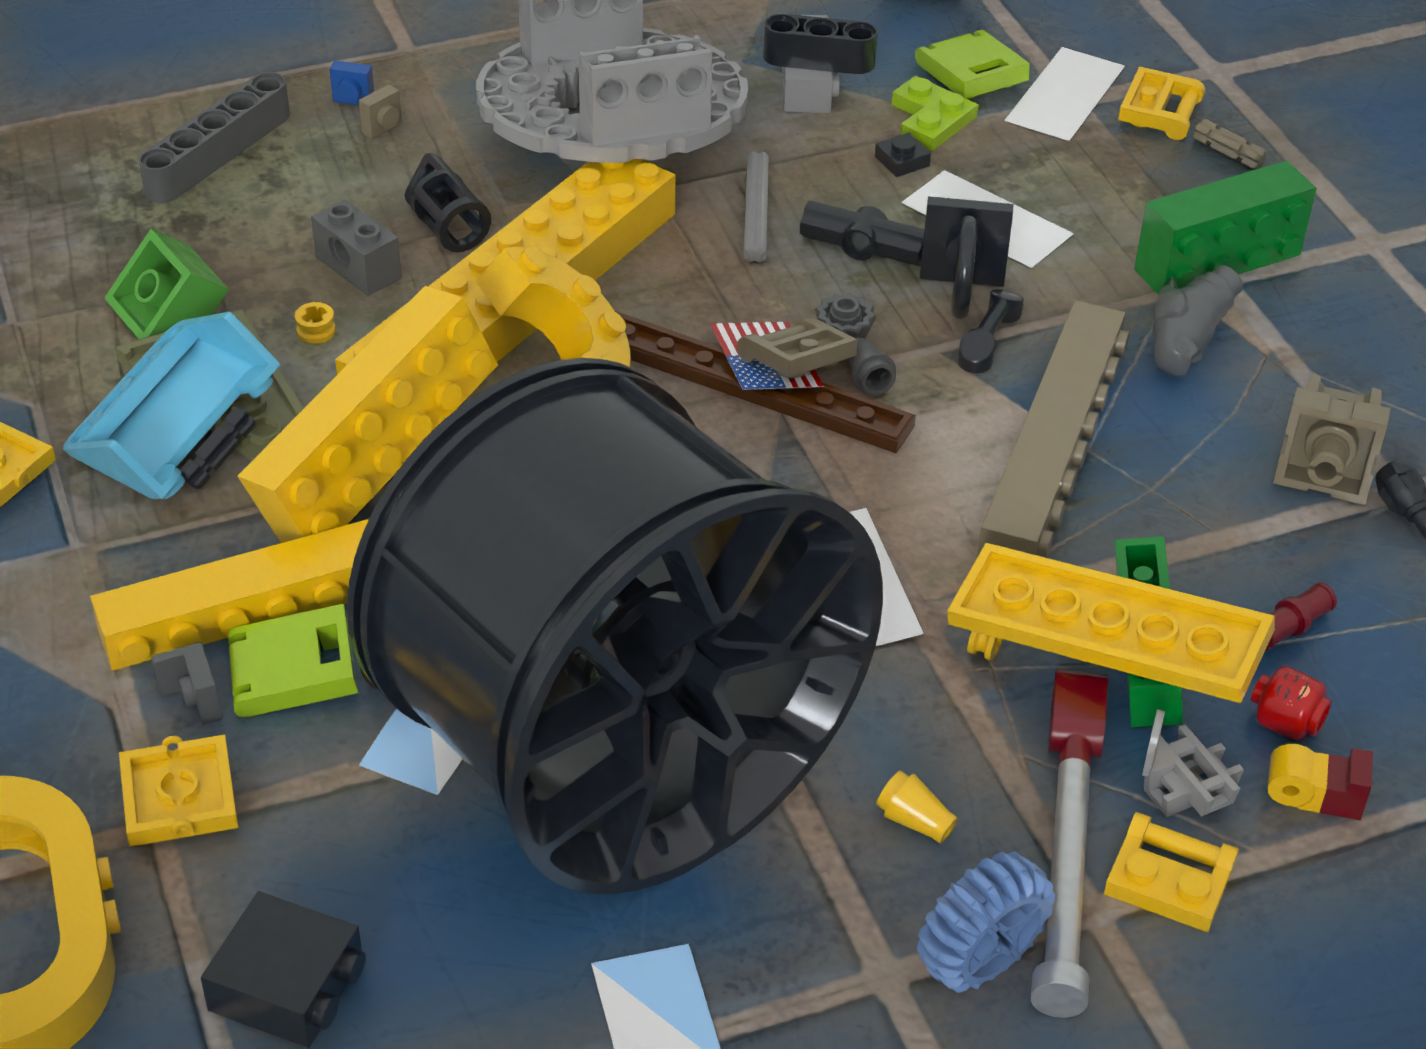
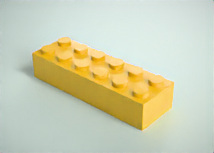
(370, 417)

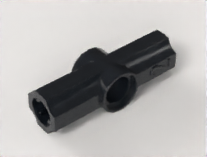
(862, 232)

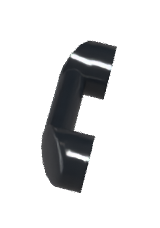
(978, 344)

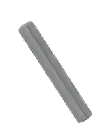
(756, 207)

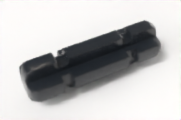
(217, 448)

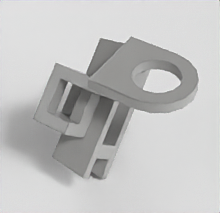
(1183, 780)

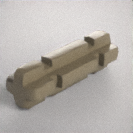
(1230, 144)

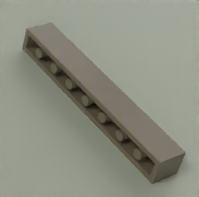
(1055, 431)

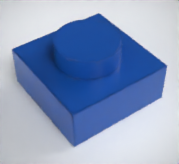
(350, 81)

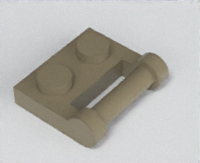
(799, 347)

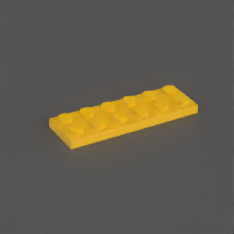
(1113, 621)

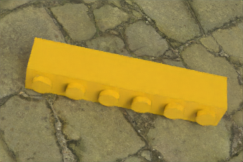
(225, 594)

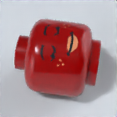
(1291, 703)

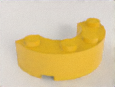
(556, 302)

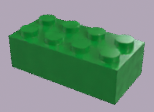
(1227, 222)

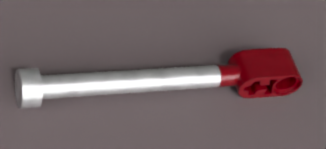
(1076, 733)

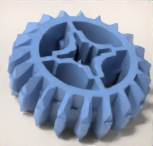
(985, 921)

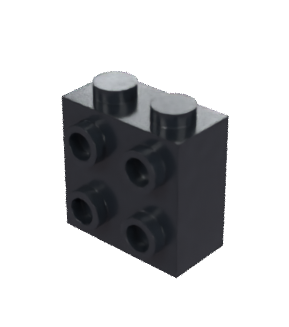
(283, 969)

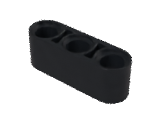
(820, 43)

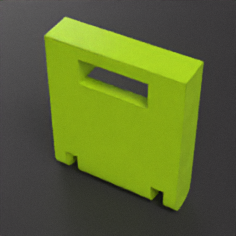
(959, 58)
(280, 662)

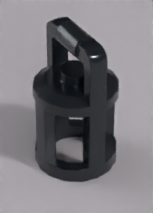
(440, 197)

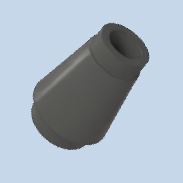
(873, 368)

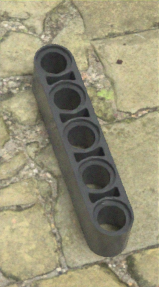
(214, 137)

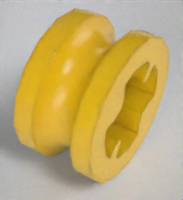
(315, 322)
(987, 644)

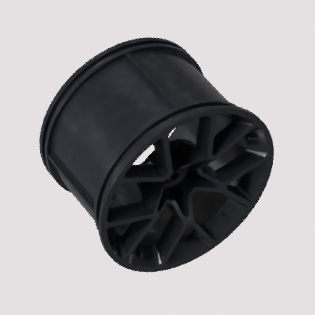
(697, 688)

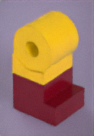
(1321, 780)

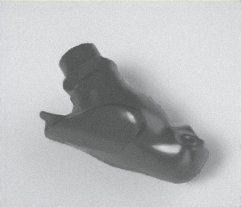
(1189, 316)

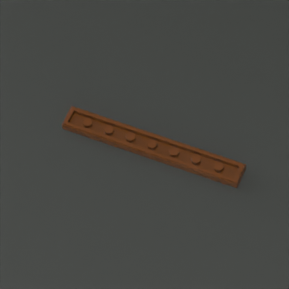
(821, 406)

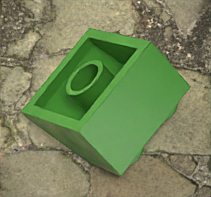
(163, 286)

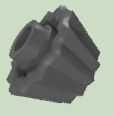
(847, 314)

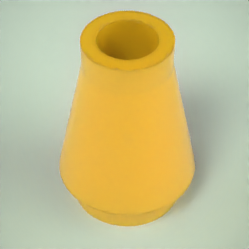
(916, 807)

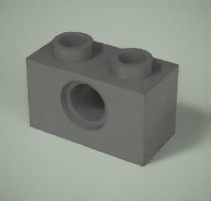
(356, 247)

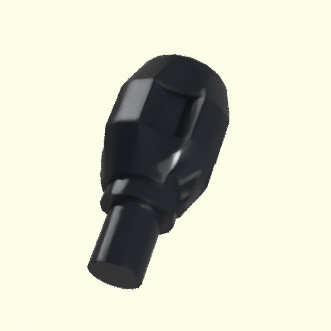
(1403, 492)

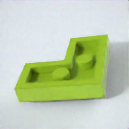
(934, 111)

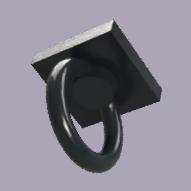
(965, 246)

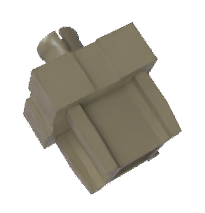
(1332, 441)

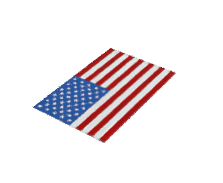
(756, 374)

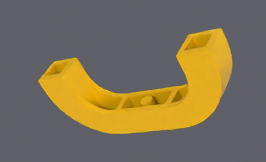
(77, 985)

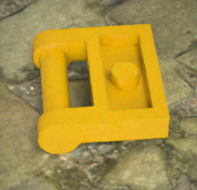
(1149, 96)
(1165, 884)

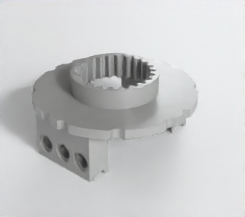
(634, 85)

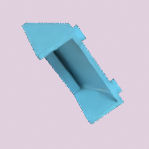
(171, 402)

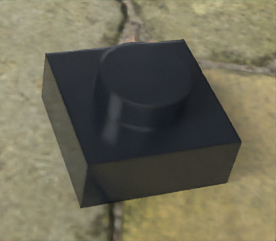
(902, 154)

